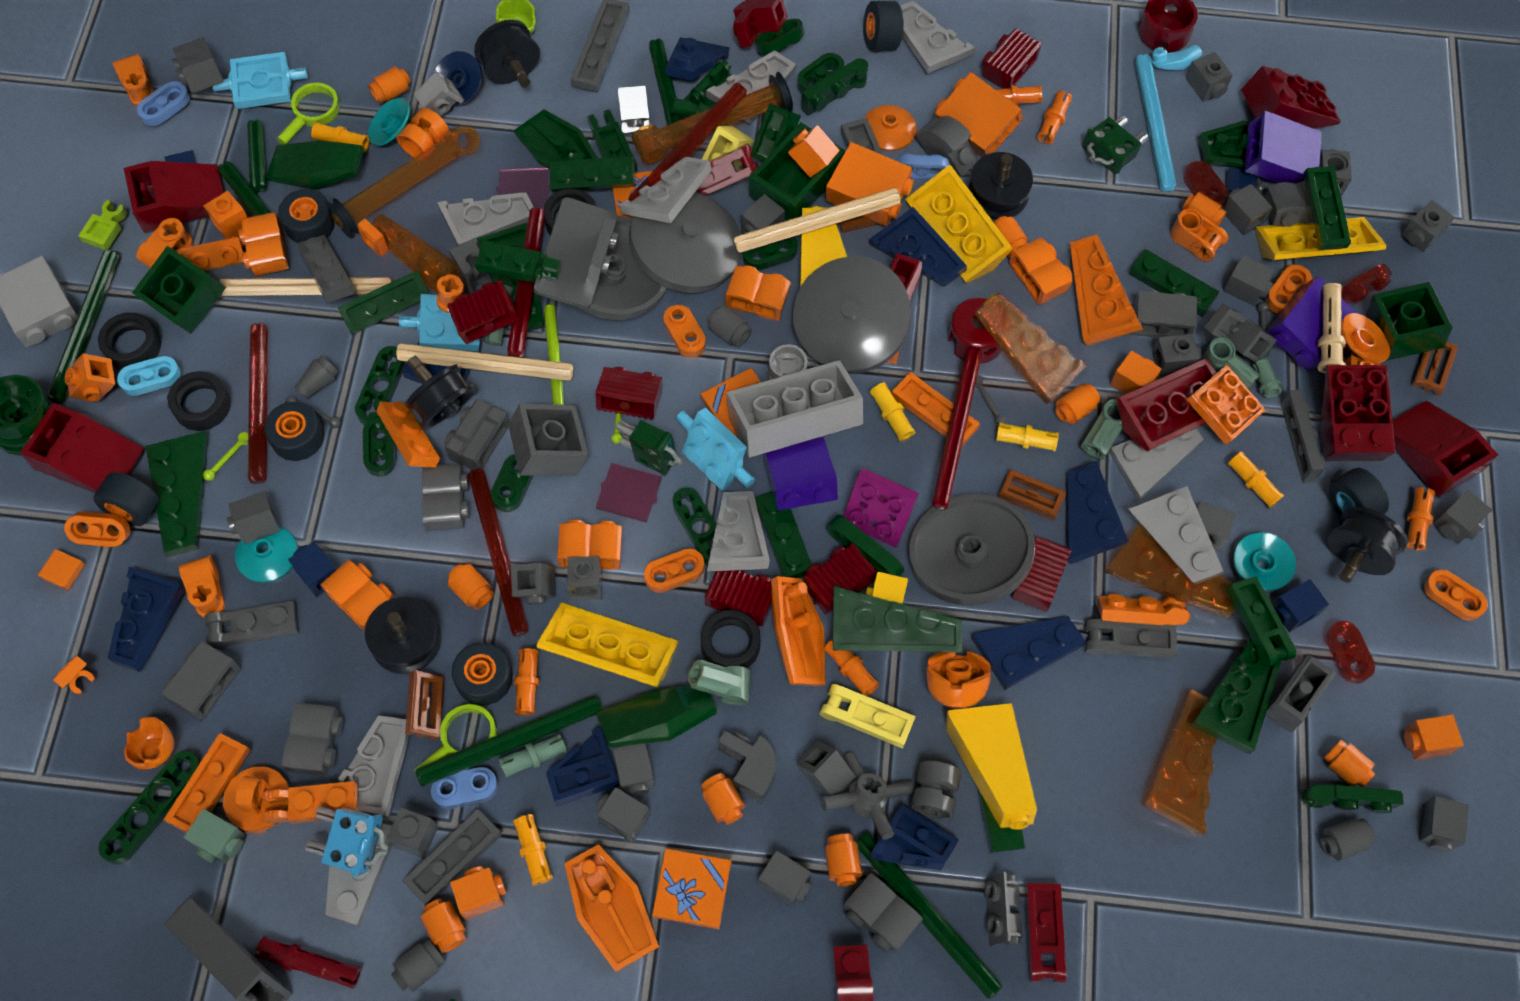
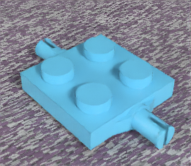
(260, 80)
(436, 327)
(714, 449)

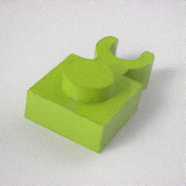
(103, 229)

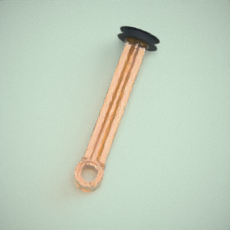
(654, 142)
(403, 178)

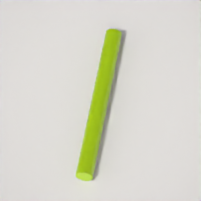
(553, 352)

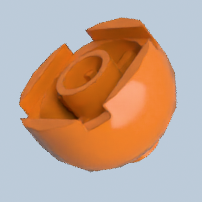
(958, 679)

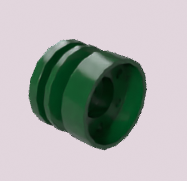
(20, 411)

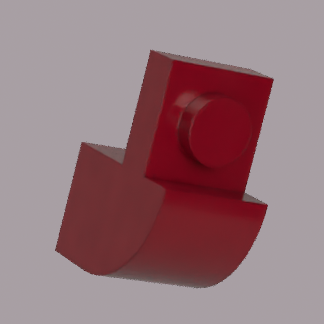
(757, 17)
(852, 973)

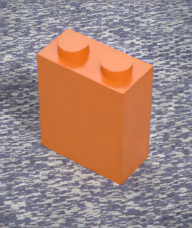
(982, 111)
(867, 173)

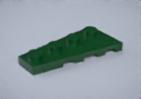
(177, 480)

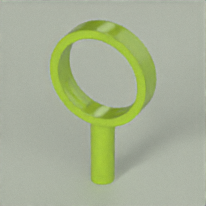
(301, 120)
(446, 749)

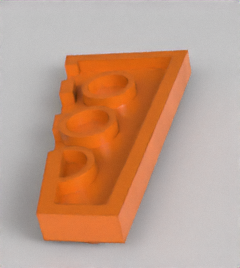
(1100, 295)

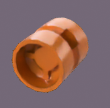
(424, 131)

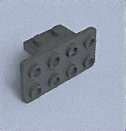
(581, 245)

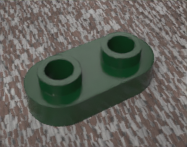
(789, 33)
(818, 70)
(770, 254)
(378, 449)
(509, 480)

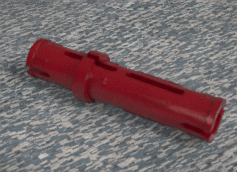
(308, 962)

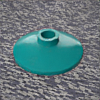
(388, 121)
(1272, 552)
(268, 565)

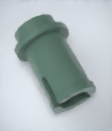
(1269, 384)

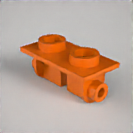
(215, 253)

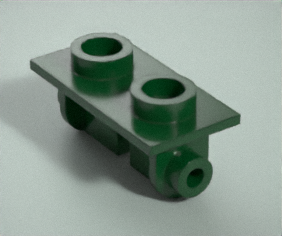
(714, 78)

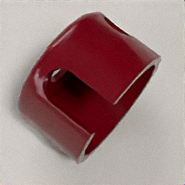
(1179, 22)
(968, 335)

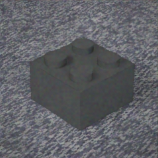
(547, 439)

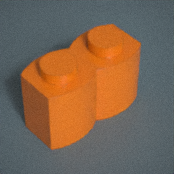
(264, 244)
(1041, 270)
(757, 292)
(586, 540)
(355, 592)

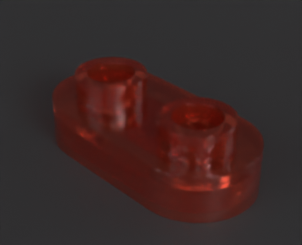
(1205, 182)
(1360, 287)
(1352, 653)

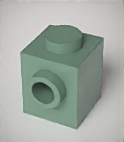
(214, 838)

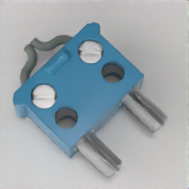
(353, 841)

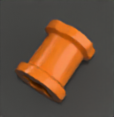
(449, 289)

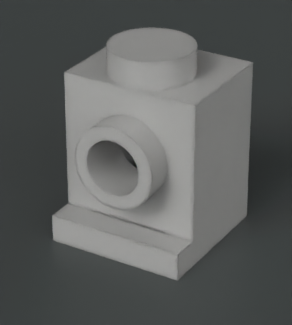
(438, 94)

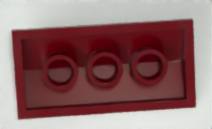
(1161, 409)

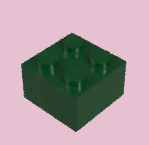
(178, 290)
(1410, 319)

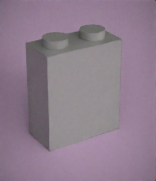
(35, 302)

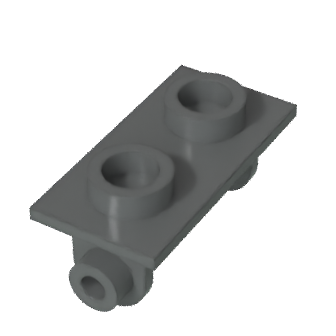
(1002, 894)

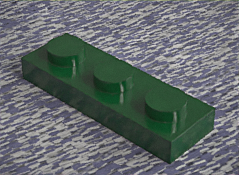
(592, 173)
(1327, 208)
(1170, 279)
(383, 302)
(783, 537)

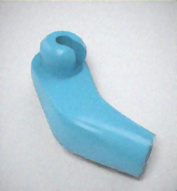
(1177, 60)

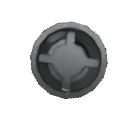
(936, 787)

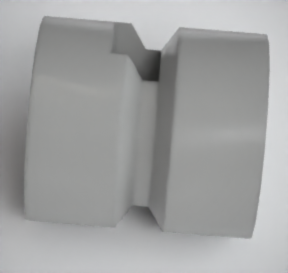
(786, 360)

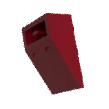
(1290, 98)
(171, 191)
(1356, 414)
(1441, 447)
(78, 449)

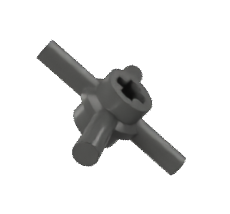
(868, 796)

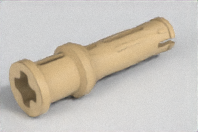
(1332, 341)

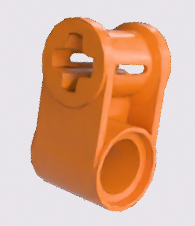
(133, 78)
(1198, 234)
(160, 239)
(202, 583)

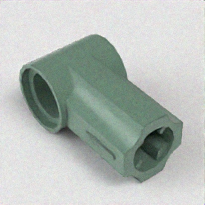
(1226, 350)
(1103, 432)
(728, 682)

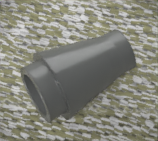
(317, 376)

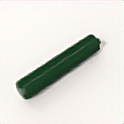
(256, 156)
(242, 189)

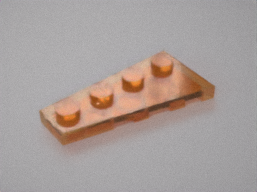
(415, 252)
(1036, 356)
(1149, 566)
(1184, 771)

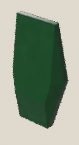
(553, 139)
(1225, 145)
(314, 163)
(655, 716)

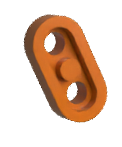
(1285, 289)
(684, 328)
(99, 529)
(673, 569)
(1455, 594)

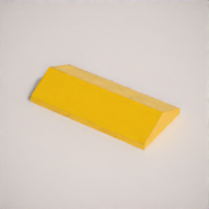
(961, 223)
(1301, 240)
(608, 644)

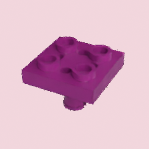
(880, 500)

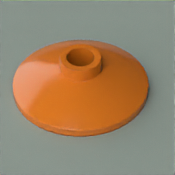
(897, 133)
(1365, 338)

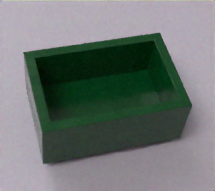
(787, 182)

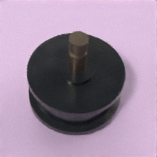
(507, 52)
(1001, 184)
(439, 395)
(1366, 542)
(402, 635)

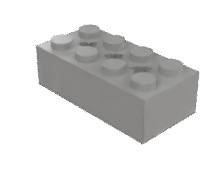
(795, 408)

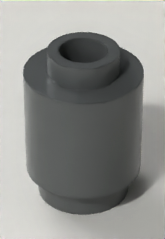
(729, 326)
(1347, 838)
(417, 966)

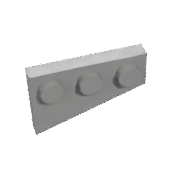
(755, 77)
(671, 193)
(485, 217)
(1146, 469)
(1181, 533)
(738, 535)
(378, 765)
(351, 895)

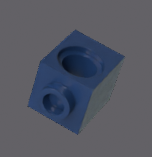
(312, 566)
(1300, 605)

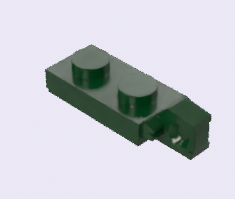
(516, 262)

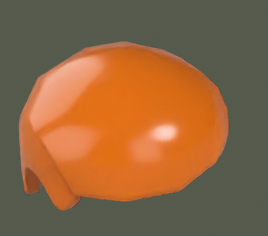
(149, 744)

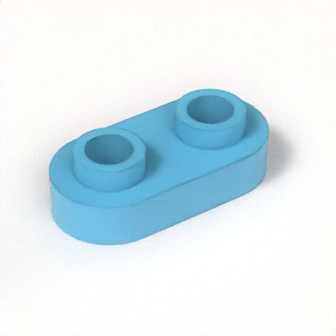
(149, 375)

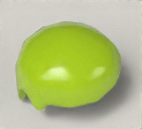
(516, 10)

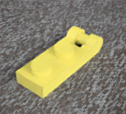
(868, 715)

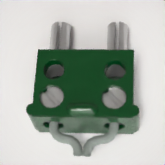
(1113, 144)
(650, 446)

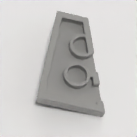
(930, 41)

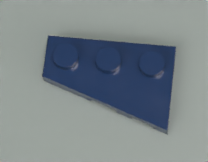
(917, 239)
(1091, 515)
(144, 616)
(1027, 648)

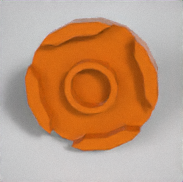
(244, 798)

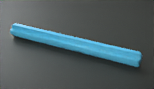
(1155, 123)

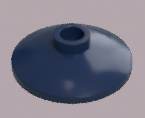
(459, 66)

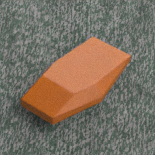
(798, 632)
(610, 908)

